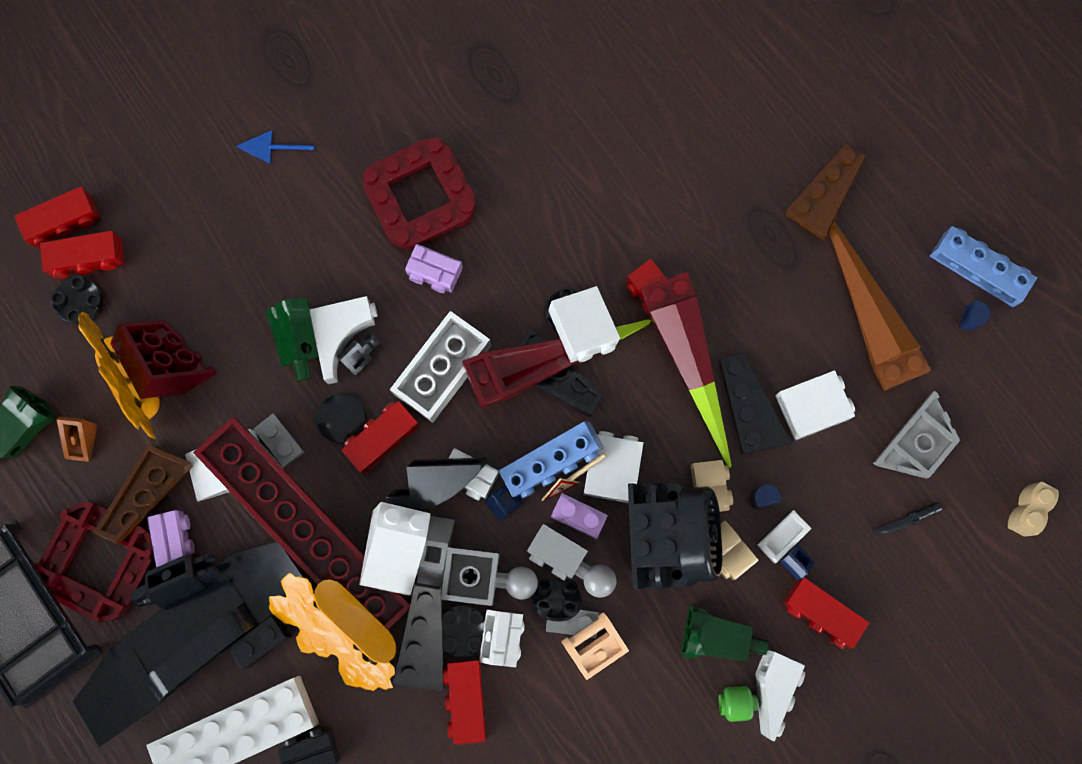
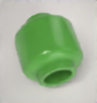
(738, 703)

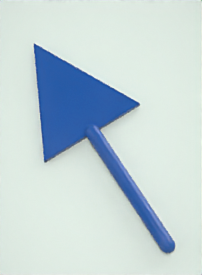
(262, 145)

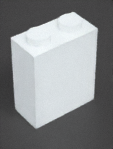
(584, 324)
(815, 405)
(621, 466)

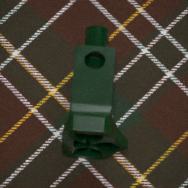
(294, 335)
(21, 420)
(718, 637)

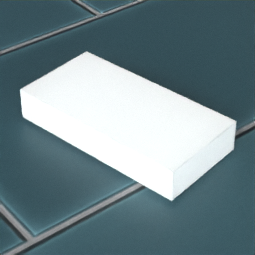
(784, 536)

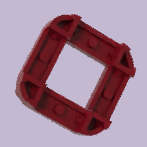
(434, 223)
(79, 596)

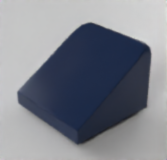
(502, 503)

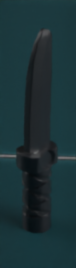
(913, 517)

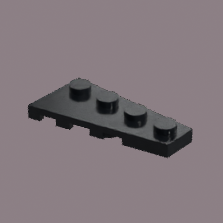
(568, 384)
(752, 412)
(420, 650)

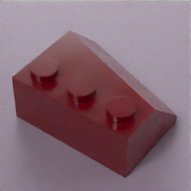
(158, 359)

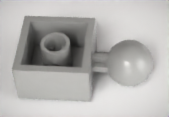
(566, 561)
(519, 582)

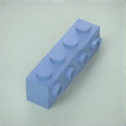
(983, 266)
(552, 459)

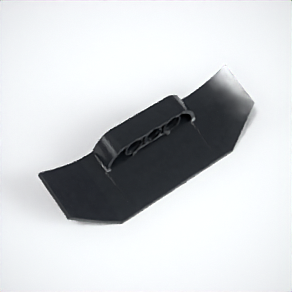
(182, 641)

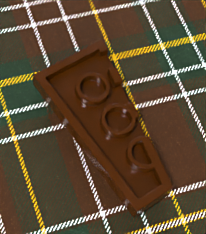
(823, 197)
(143, 489)

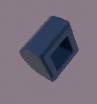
(974, 316)
(765, 496)
(797, 562)

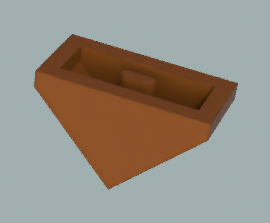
(77, 438)

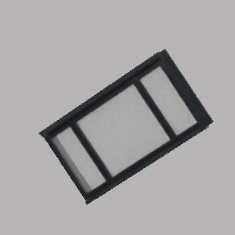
(35, 633)

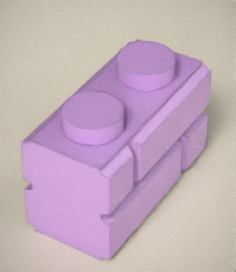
(433, 269)
(579, 516)
(170, 536)

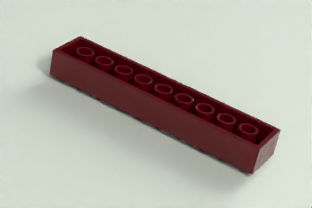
(293, 516)

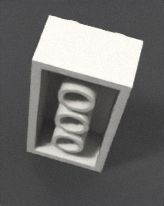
(438, 368)

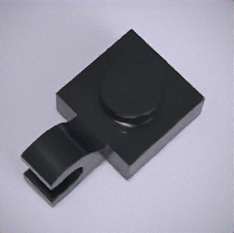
(357, 355)

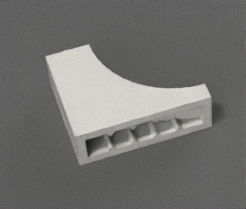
(336, 326)

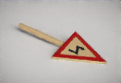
(565, 484)

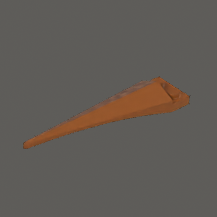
(889, 343)

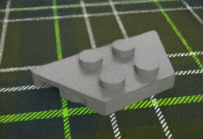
(921, 442)

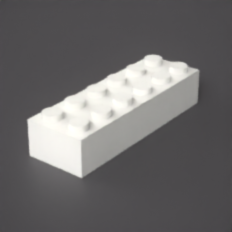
(240, 728)

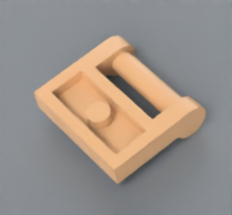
(599, 652)

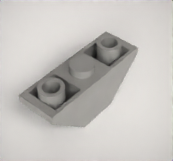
(435, 551)

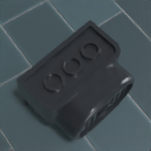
(674, 535)

